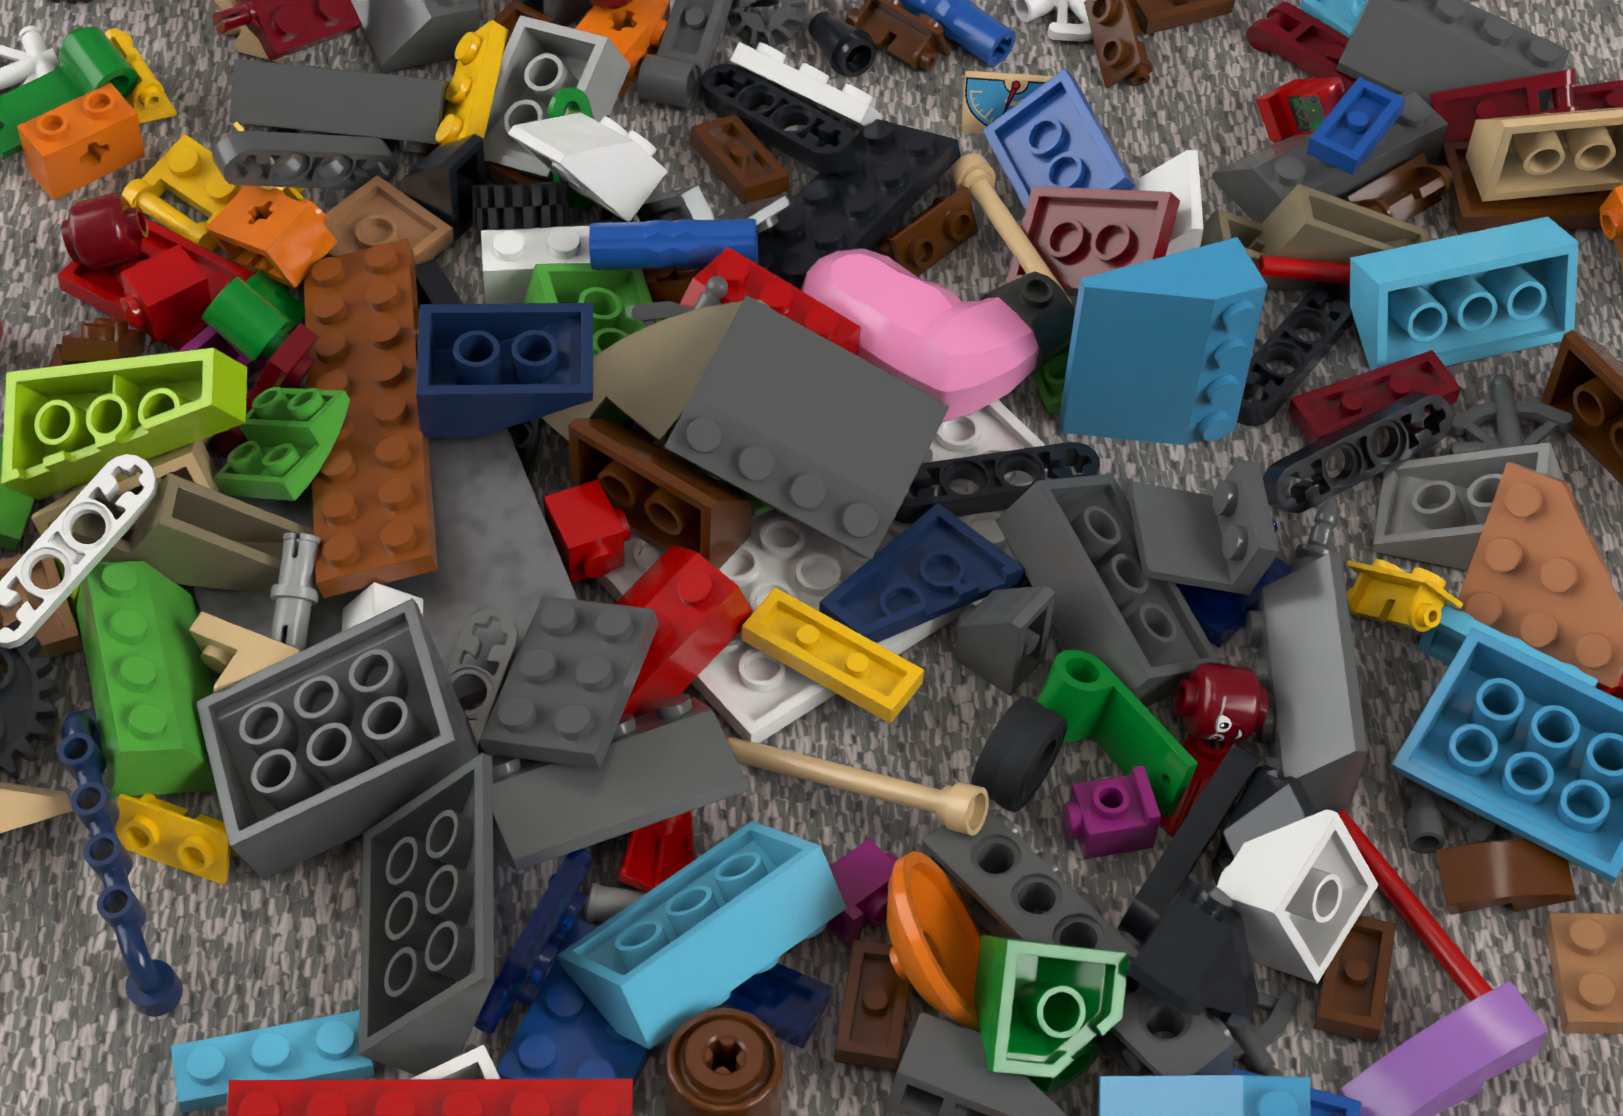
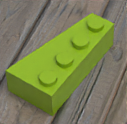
(81, 416)

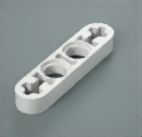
(76, 557)

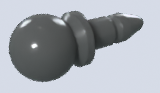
(1320, 535)

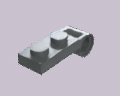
(684, 53)

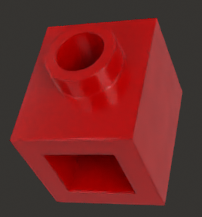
(165, 293)
(587, 530)

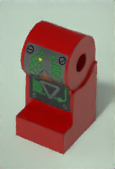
(1299, 106)

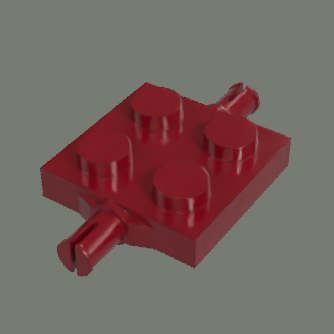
(290, 24)

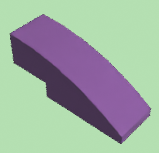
(1451, 1057)

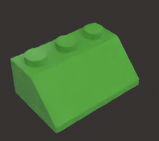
(613, 297)

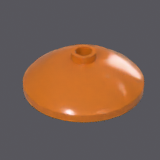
(933, 937)

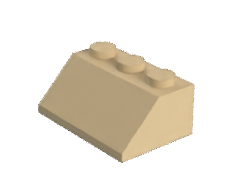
(1547, 154)

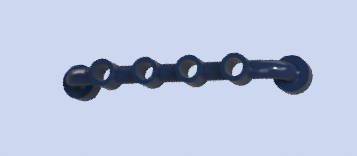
(151, 982)

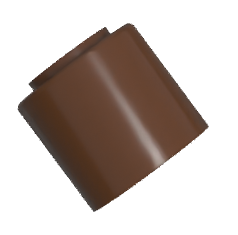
(723, 1066)

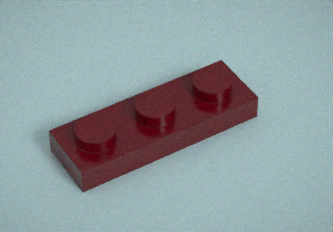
(1351, 399)

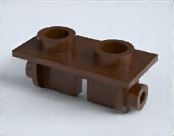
(914, 36)
(1116, 41)
(1405, 189)
(932, 233)

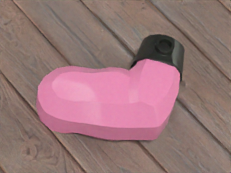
(935, 341)

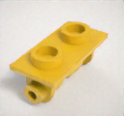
(148, 95)
(1402, 598)
(171, 837)

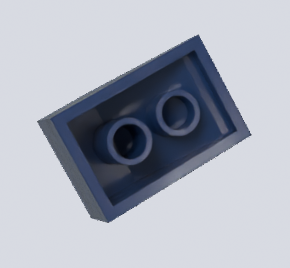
(500, 364)

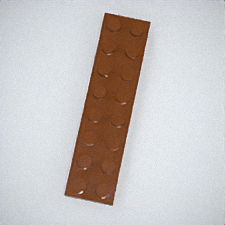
(376, 482)

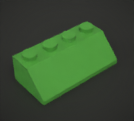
(145, 679)

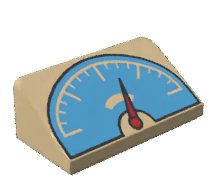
(993, 94)

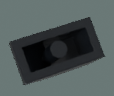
(445, 181)

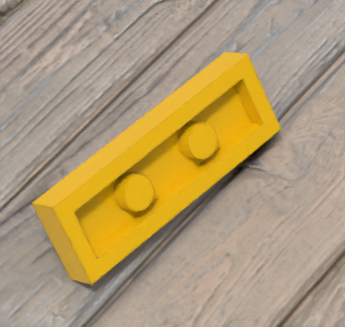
(473, 83)
(832, 655)

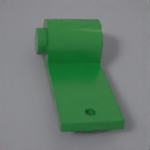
(86, 64)
(254, 315)
(1106, 710)

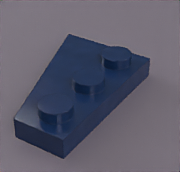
(920, 577)

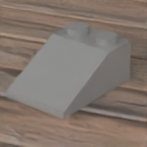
(532, 69)
(1440, 504)

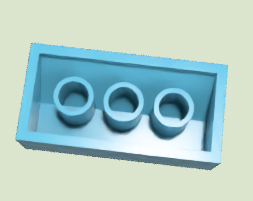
(1466, 294)
(704, 932)

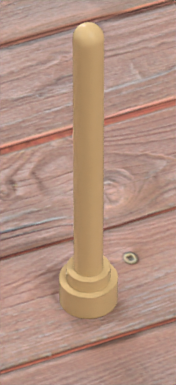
(979, 178)
(958, 806)

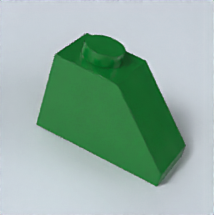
(1044, 1002)

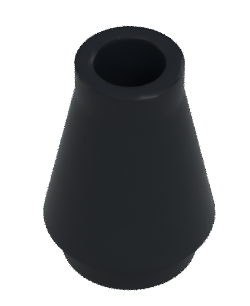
(844, 45)

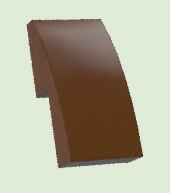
(1503, 874)

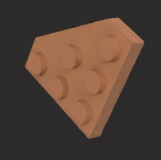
(1545, 577)

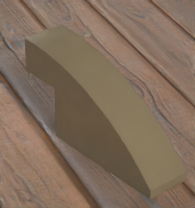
(1313, 228)
(653, 371)
(198, 537)

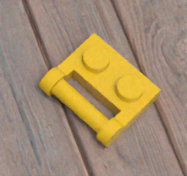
(193, 177)

